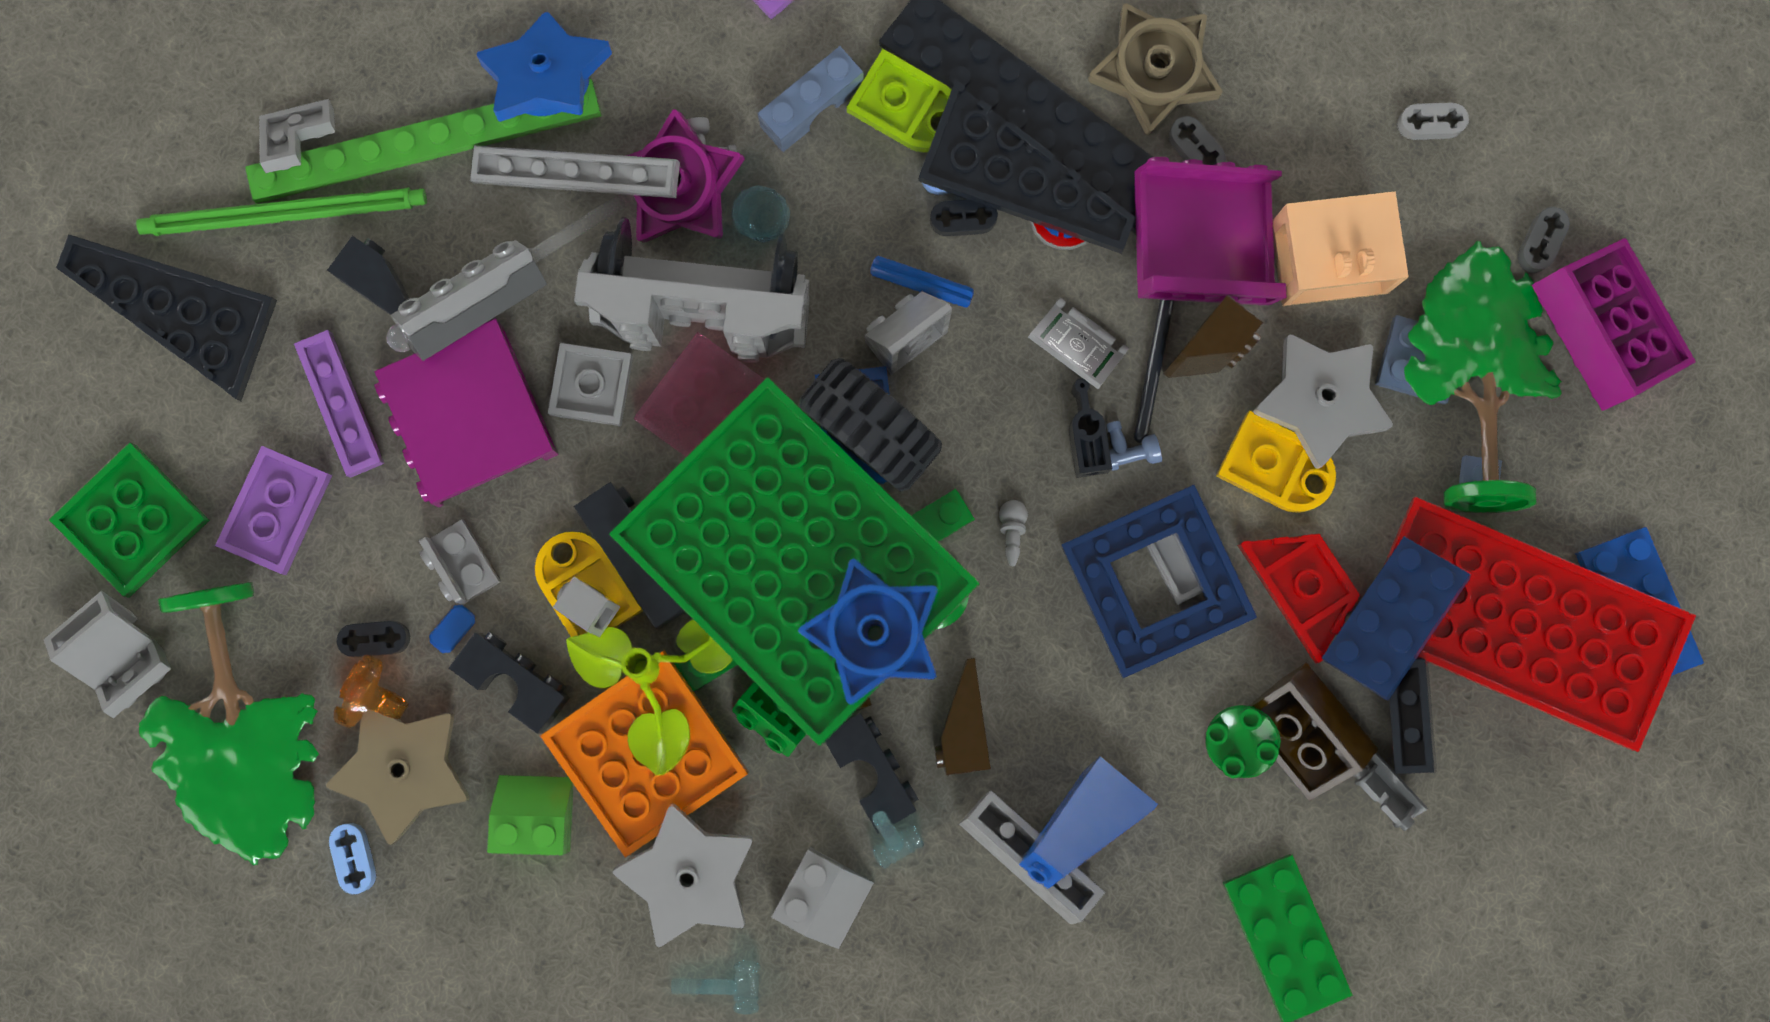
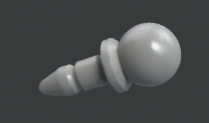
(1013, 517)

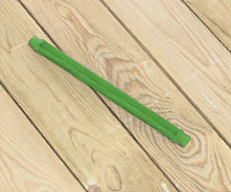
(281, 211)

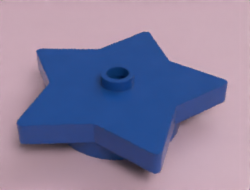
(543, 70)
(868, 603)

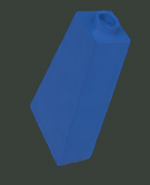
(1086, 821)

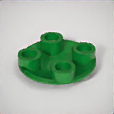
(1242, 741)

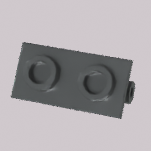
(1391, 792)

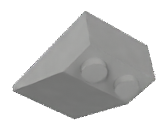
(908, 330)

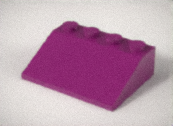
(1613, 324)

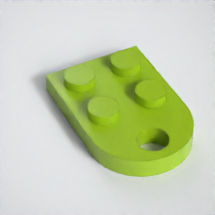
(900, 101)

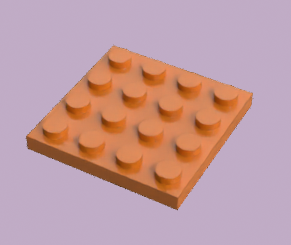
(619, 788)

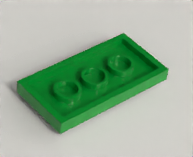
(1287, 939)

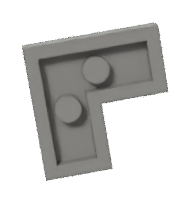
(284, 129)

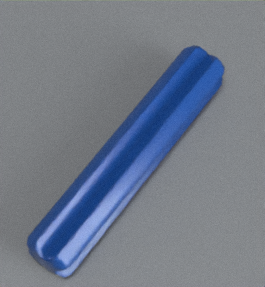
(921, 281)

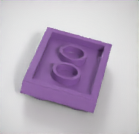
(273, 510)

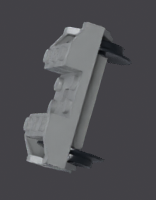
(753, 308)

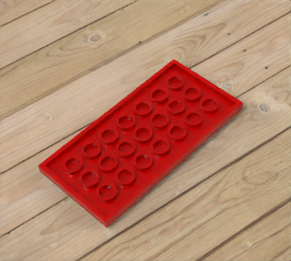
(1549, 629)

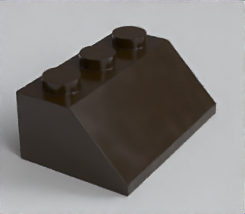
(1219, 341)
(1316, 733)

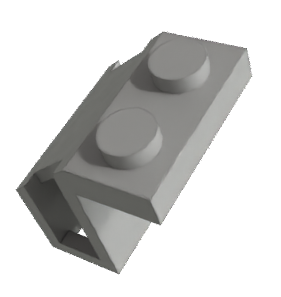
(108, 653)

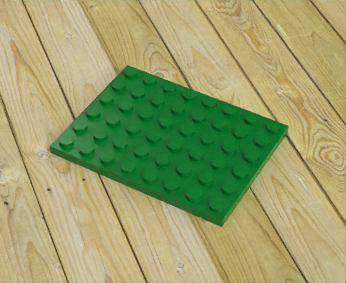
(760, 542)

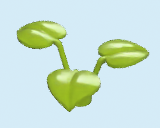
(655, 738)

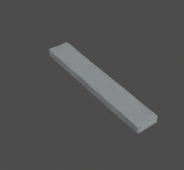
(575, 171)

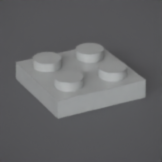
(590, 384)

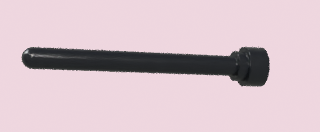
(1153, 369)

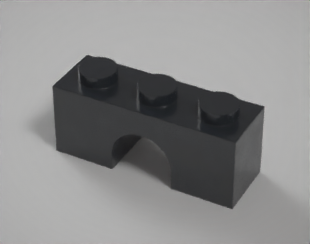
(537, 699)
(857, 741)

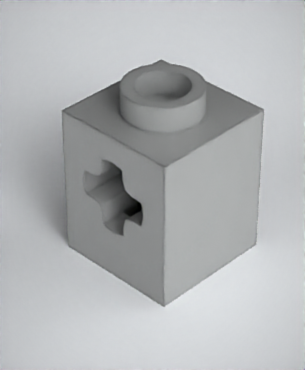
(585, 606)

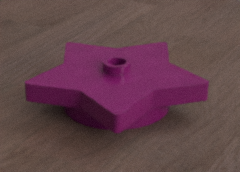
(703, 177)

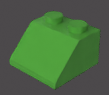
(531, 815)

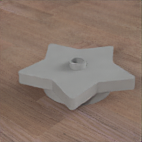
(1299, 400)
(687, 849)

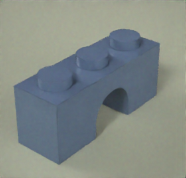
(826, 84)

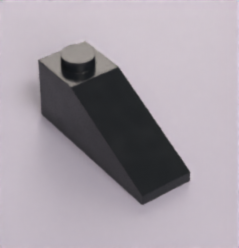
(369, 274)

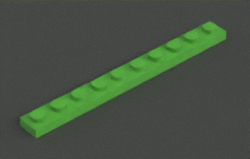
(405, 147)

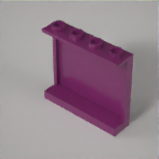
(1205, 232)
(464, 413)

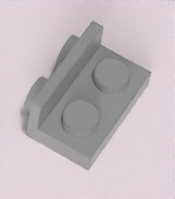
(459, 563)

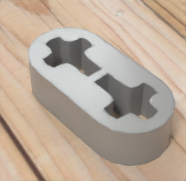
(1432, 129)

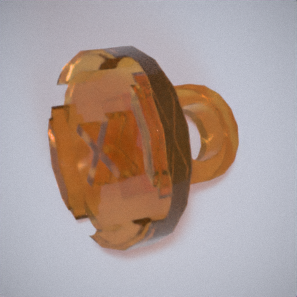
(363, 693)

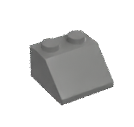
(822, 899)

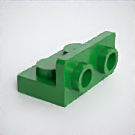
(761, 713)

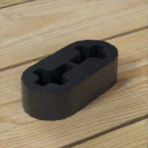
(962, 226)
(373, 630)

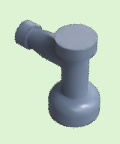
(1122, 454)

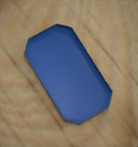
(452, 628)

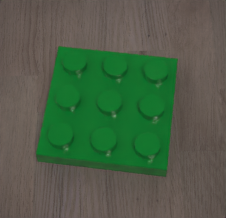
(129, 520)

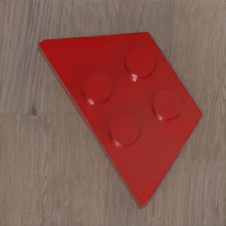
(1305, 586)

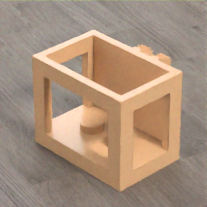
(1339, 248)

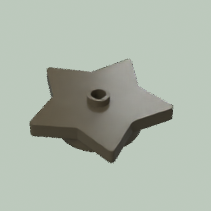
(1163, 41)
(427, 776)

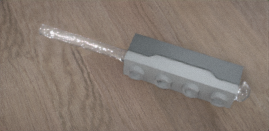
(483, 289)

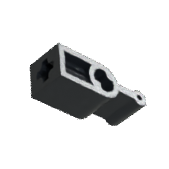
(1089, 452)

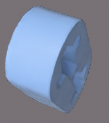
(343, 860)

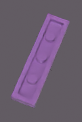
(338, 403)

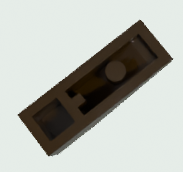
(964, 734)

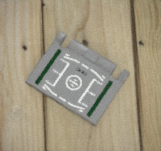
(1078, 343)

